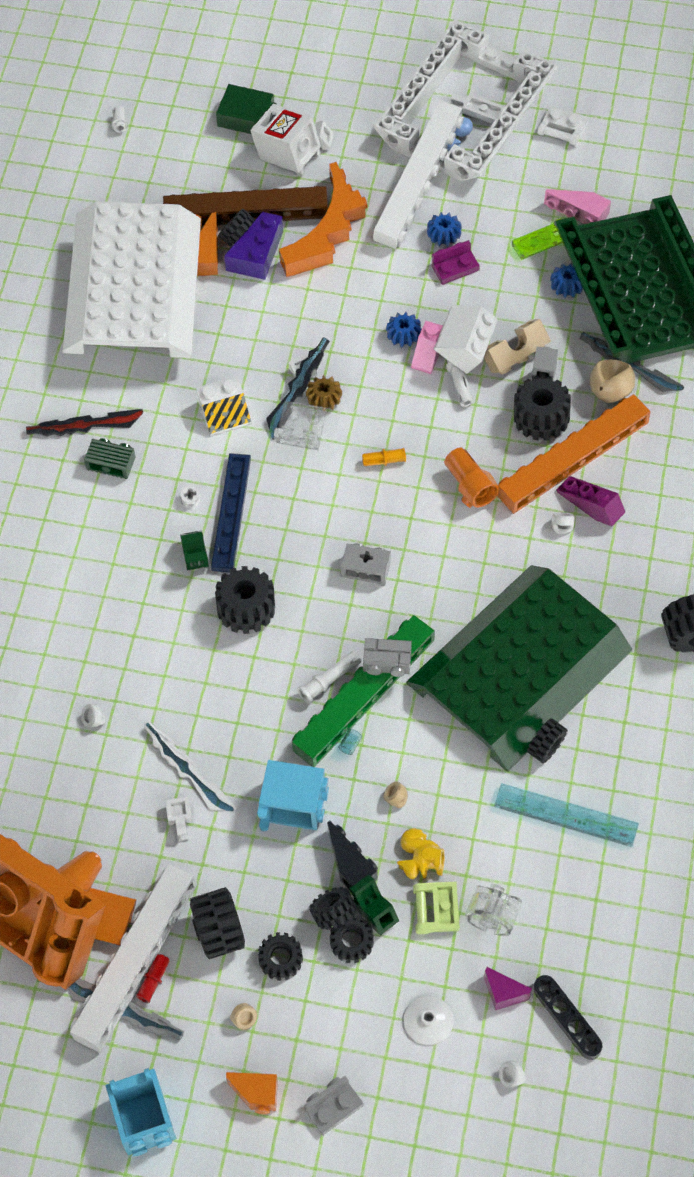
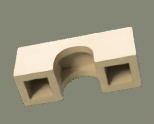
(530, 335)

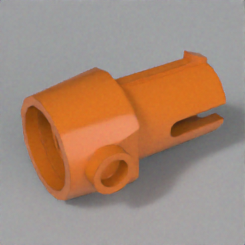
(475, 483)

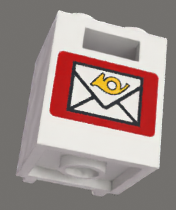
(286, 138)

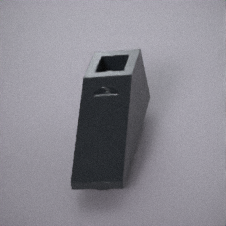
(349, 861)

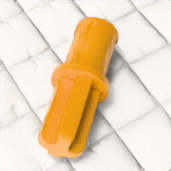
(384, 457)

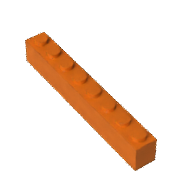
(573, 453)

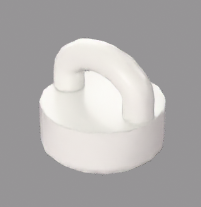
(563, 519)
(93, 715)
(511, 1074)

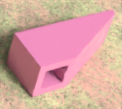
(582, 205)

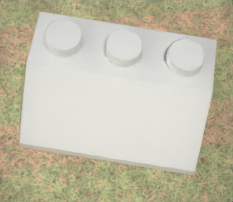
(465, 336)

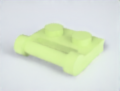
(445, 907)

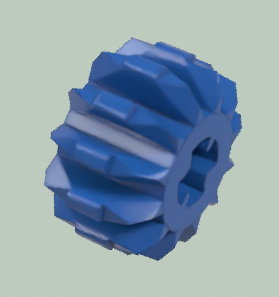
(444, 229)
(565, 281)
(403, 329)

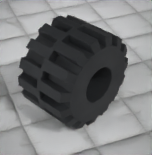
(542, 408)
(245, 599)
(679, 624)
(217, 923)

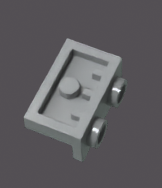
(333, 1104)

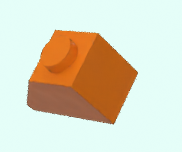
(255, 1090)

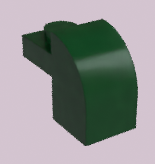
(194, 550)
(373, 905)

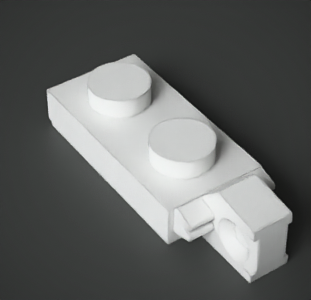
(477, 107)

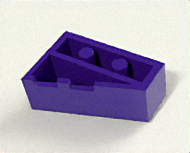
(256, 247)

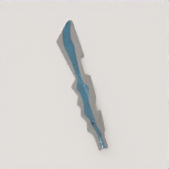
(133, 1013)

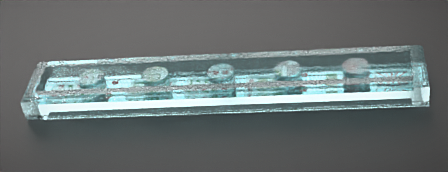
(566, 815)

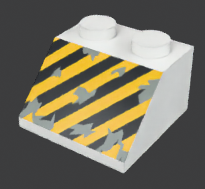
(223, 405)

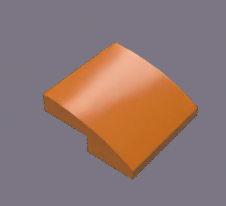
(115, 917)

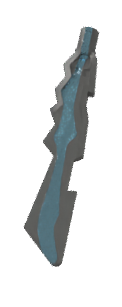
(655, 377)

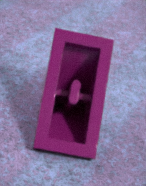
(505, 990)

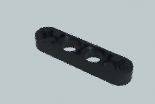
(568, 1016)

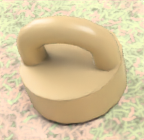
(396, 794)
(243, 1016)

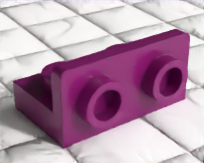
(454, 262)

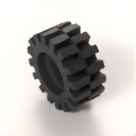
(236, 227)
(547, 740)
(333, 908)
(358, 951)
(289, 967)

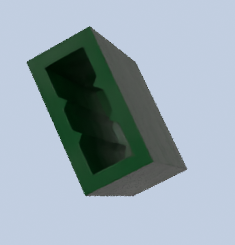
(242, 108)

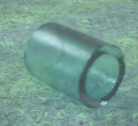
(350, 741)

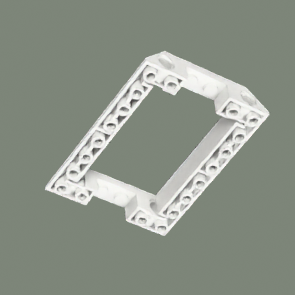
(472, 44)

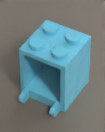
(292, 796)
(140, 1112)

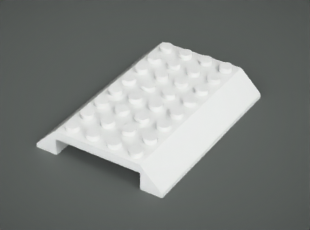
(133, 277)

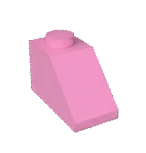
(425, 355)

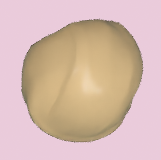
(612, 380)

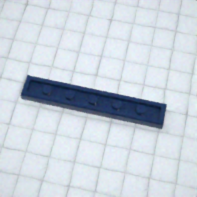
(231, 512)

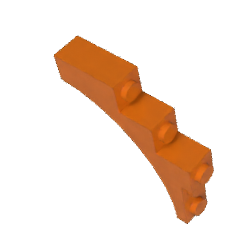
(317, 246)

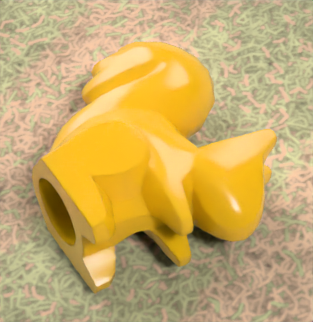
(425, 854)

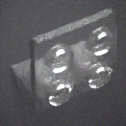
(300, 425)

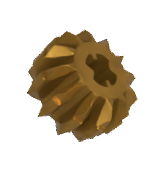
(324, 392)

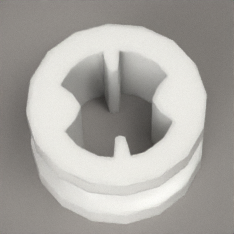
(196, 496)

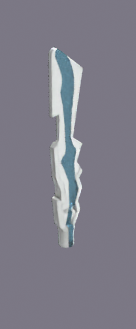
(210, 793)

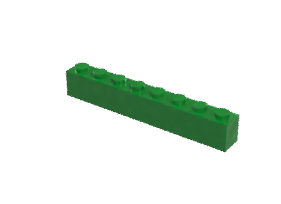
(355, 698)

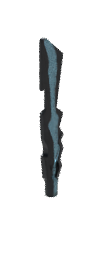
(299, 383)

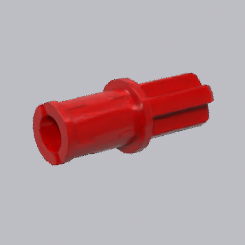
(153, 978)

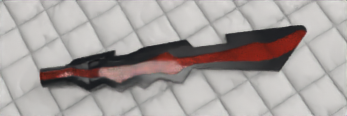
(118, 419)

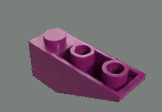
(594, 500)

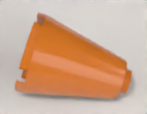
(82, 869)

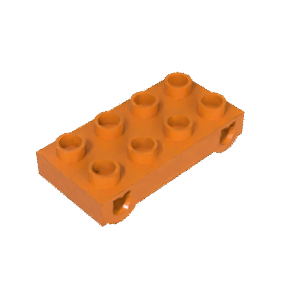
(45, 917)

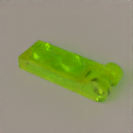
(536, 241)

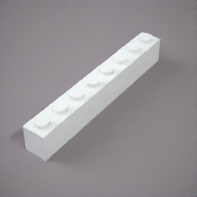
(417, 174)
(133, 958)

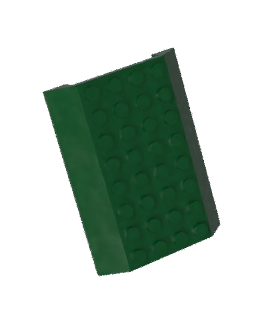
(637, 278)
(522, 662)

